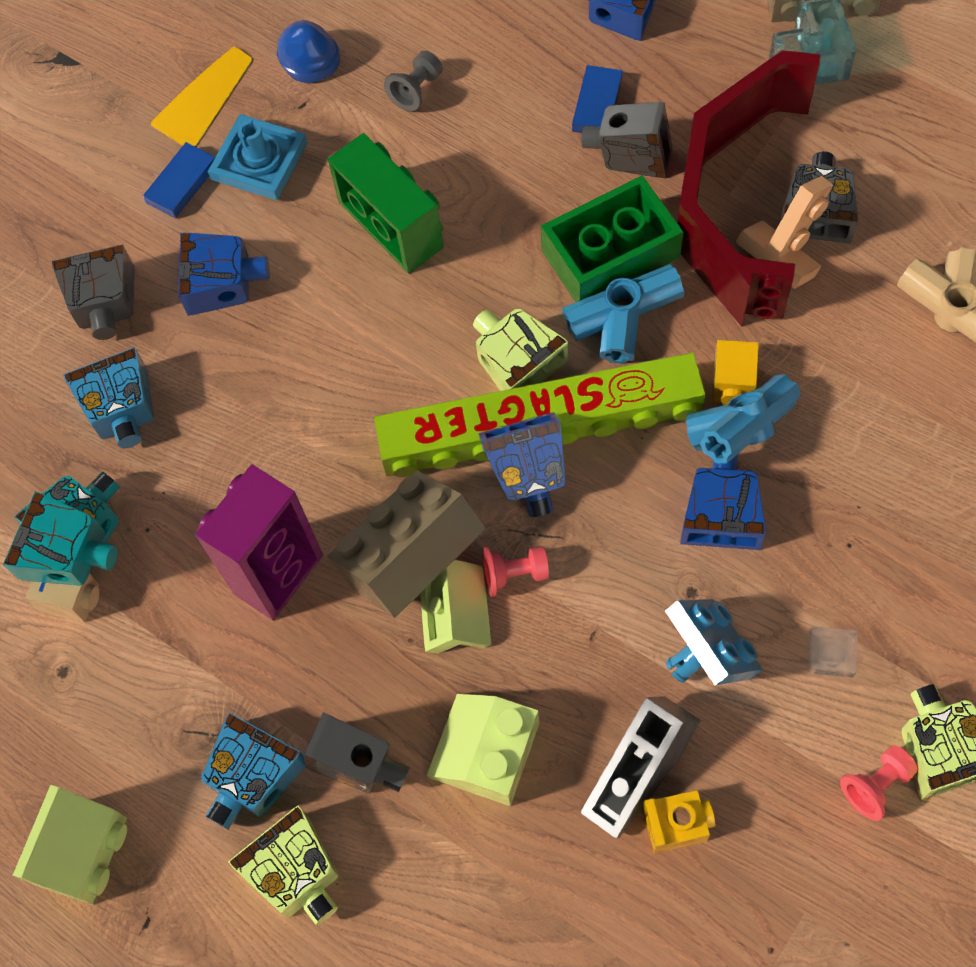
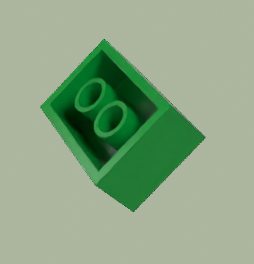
(387, 202)
(611, 239)

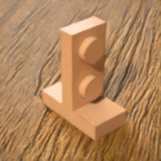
(792, 233)

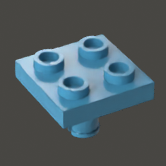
(258, 157)
(710, 643)

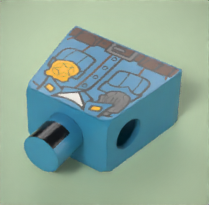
(114, 396)
(248, 771)

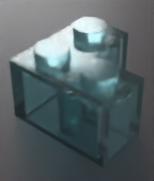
(823, 31)

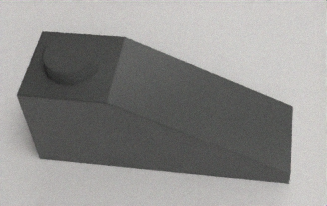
(640, 763)

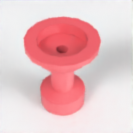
(497, 570)
(867, 792)

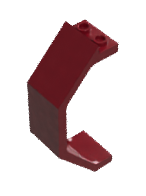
(741, 282)

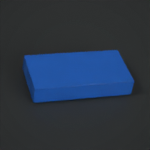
(597, 92)
(179, 180)

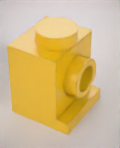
(666, 833)

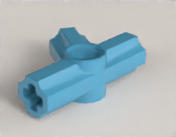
(618, 322)
(743, 421)

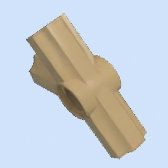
(949, 294)

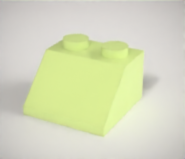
(485, 746)
(71, 846)

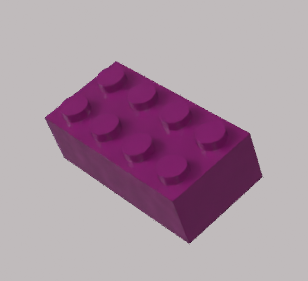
(260, 541)

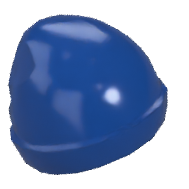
(307, 52)

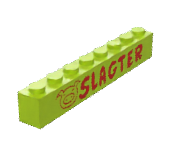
(584, 404)

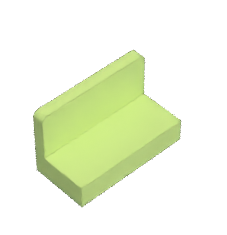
(456, 609)

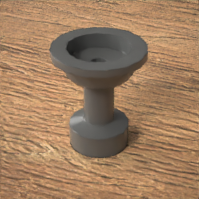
(405, 89)

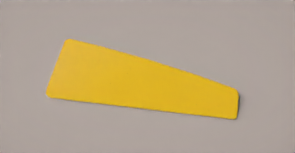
(198, 104)

